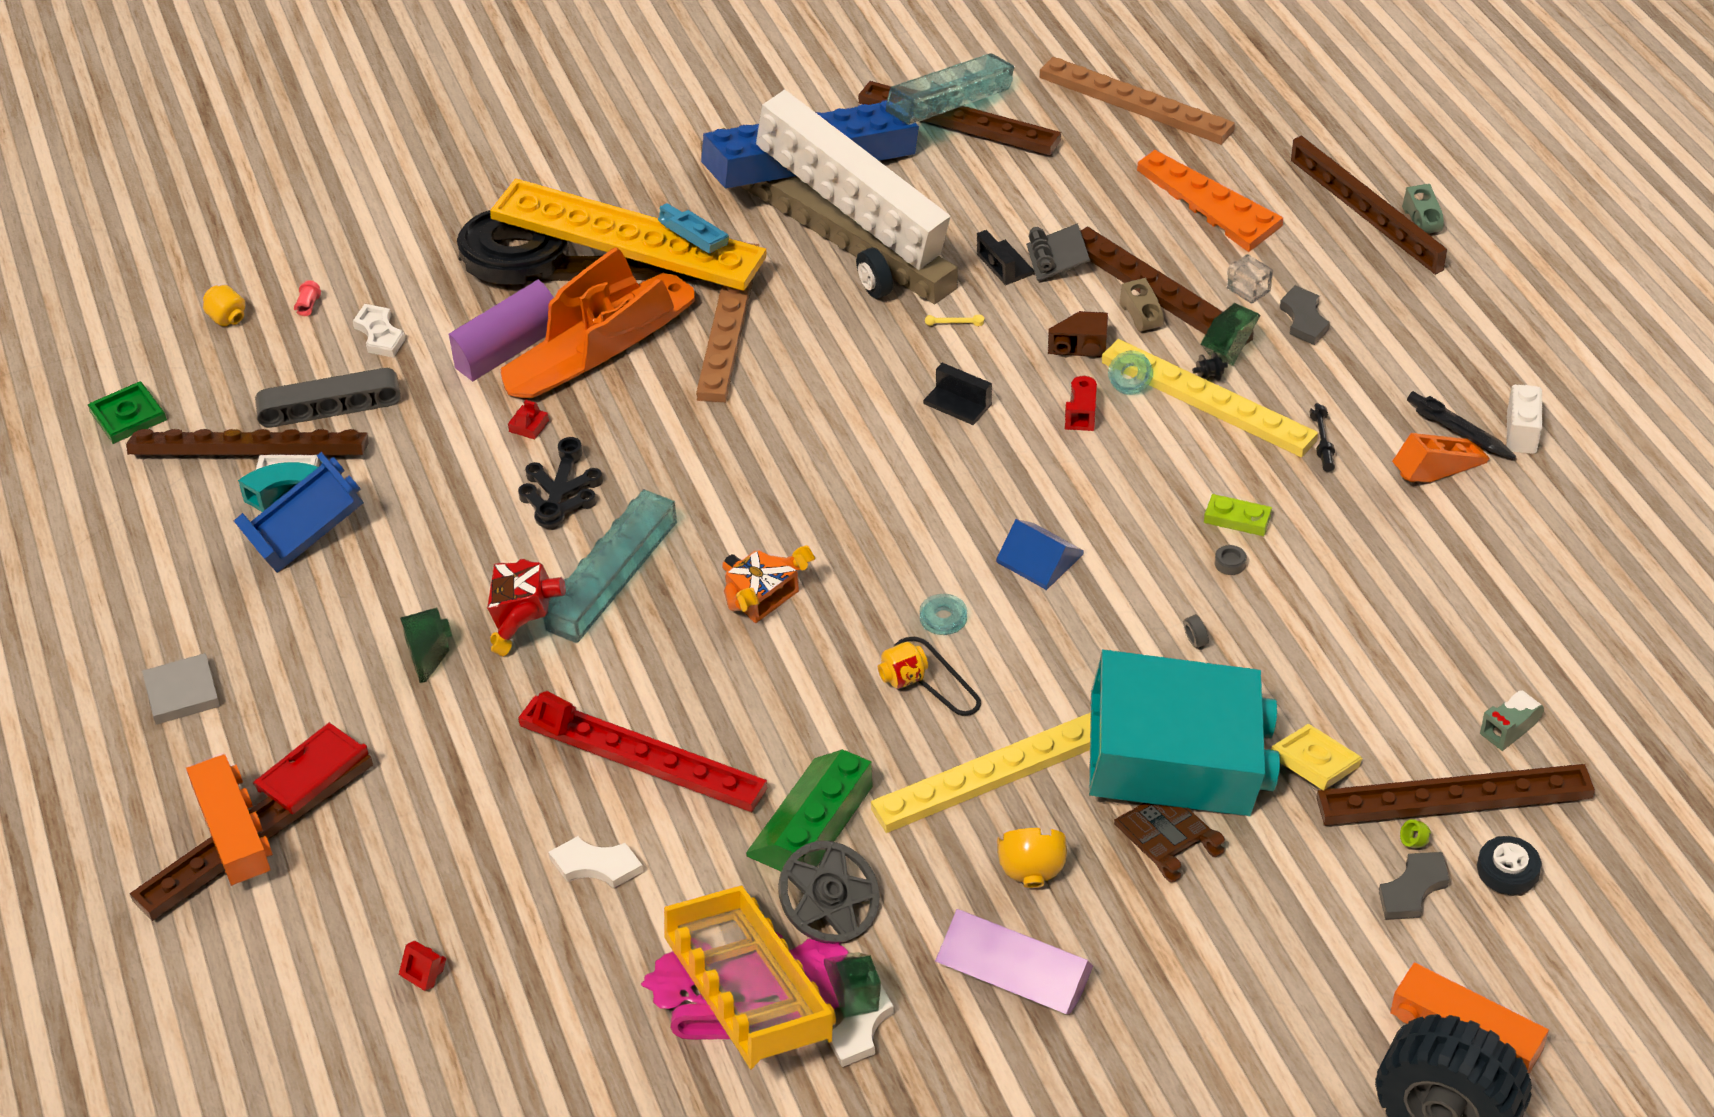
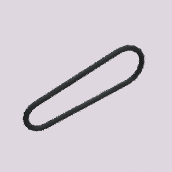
(952, 671)

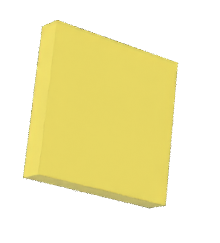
(1316, 756)

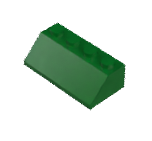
(814, 809)

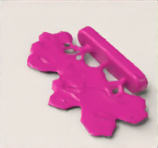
(698, 1019)

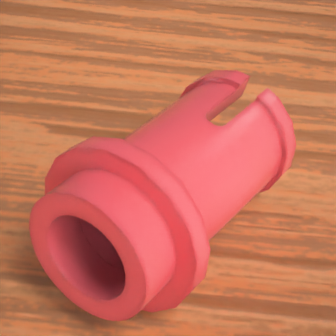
(309, 293)

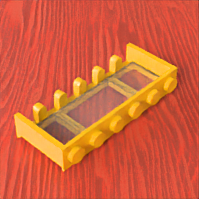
(747, 974)

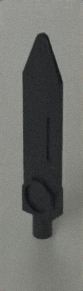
(1436, 410)

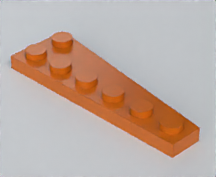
(1240, 217)

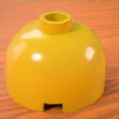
(1032, 856)

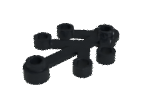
(551, 511)

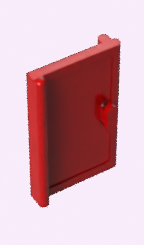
(326, 758)

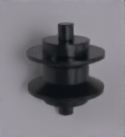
(1210, 367)

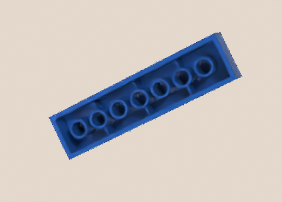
(738, 161)

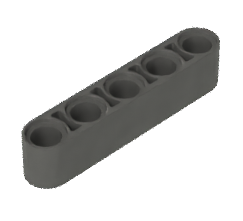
(327, 397)

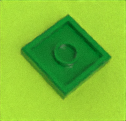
(126, 412)

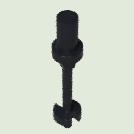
(1325, 449)

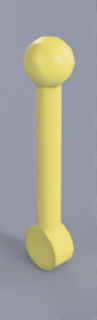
(977, 320)

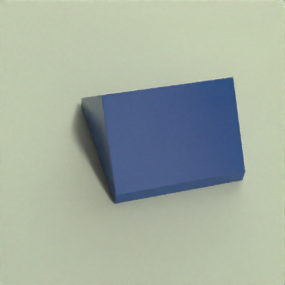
(1037, 553)

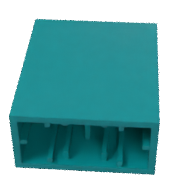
(1180, 733)

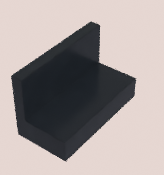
(1002, 258)
(959, 394)

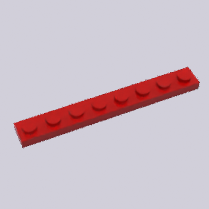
(656, 758)

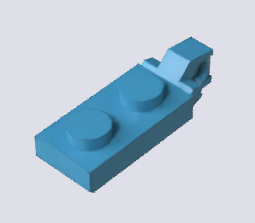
(693, 228)

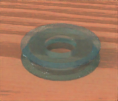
(1133, 385)
(939, 625)

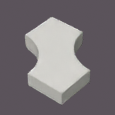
(382, 336)
(610, 864)
(854, 1035)

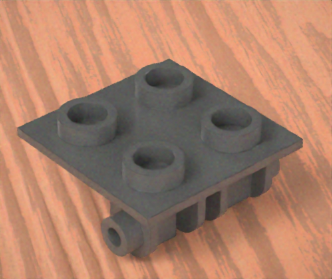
(1056, 251)

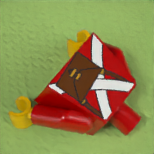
(517, 596)

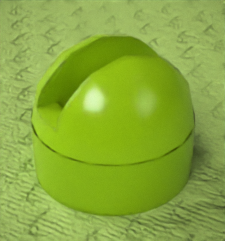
(1407, 833)

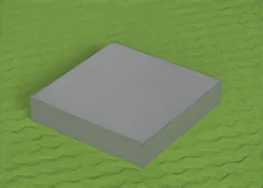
(180, 688)

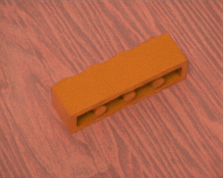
(229, 820)
(1429, 993)

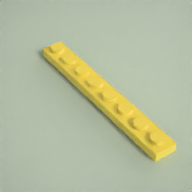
(1220, 402)
(982, 774)

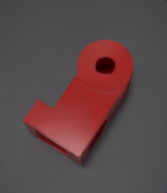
(1082, 404)

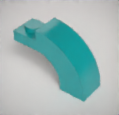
(271, 482)

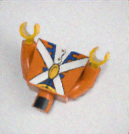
(763, 581)

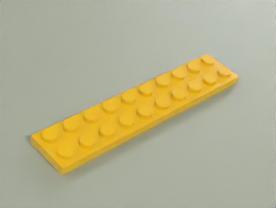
(633, 233)

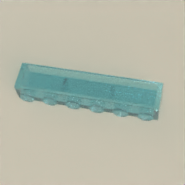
(949, 88)
(610, 565)

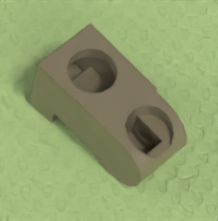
(1143, 307)

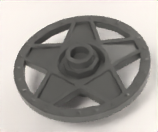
(828, 892)

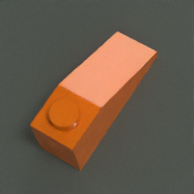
(1435, 457)

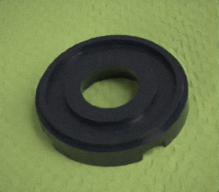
(507, 263)

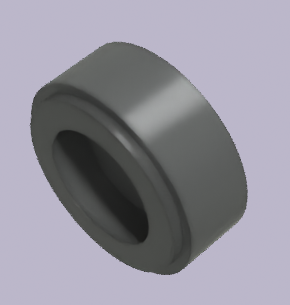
(1230, 559)
(1195, 631)

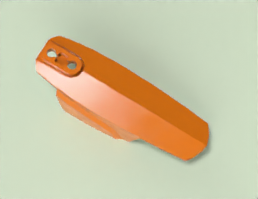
(593, 321)

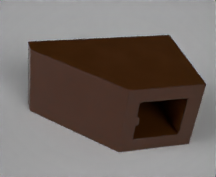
(1079, 335)

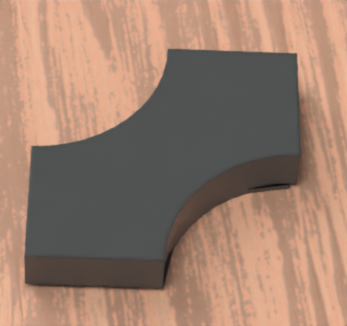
(1307, 322)
(1405, 894)

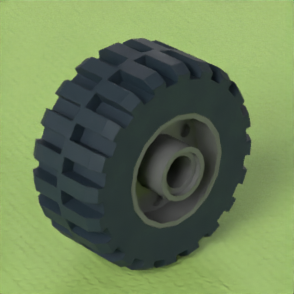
(1451, 1072)

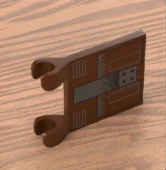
(1165, 831)

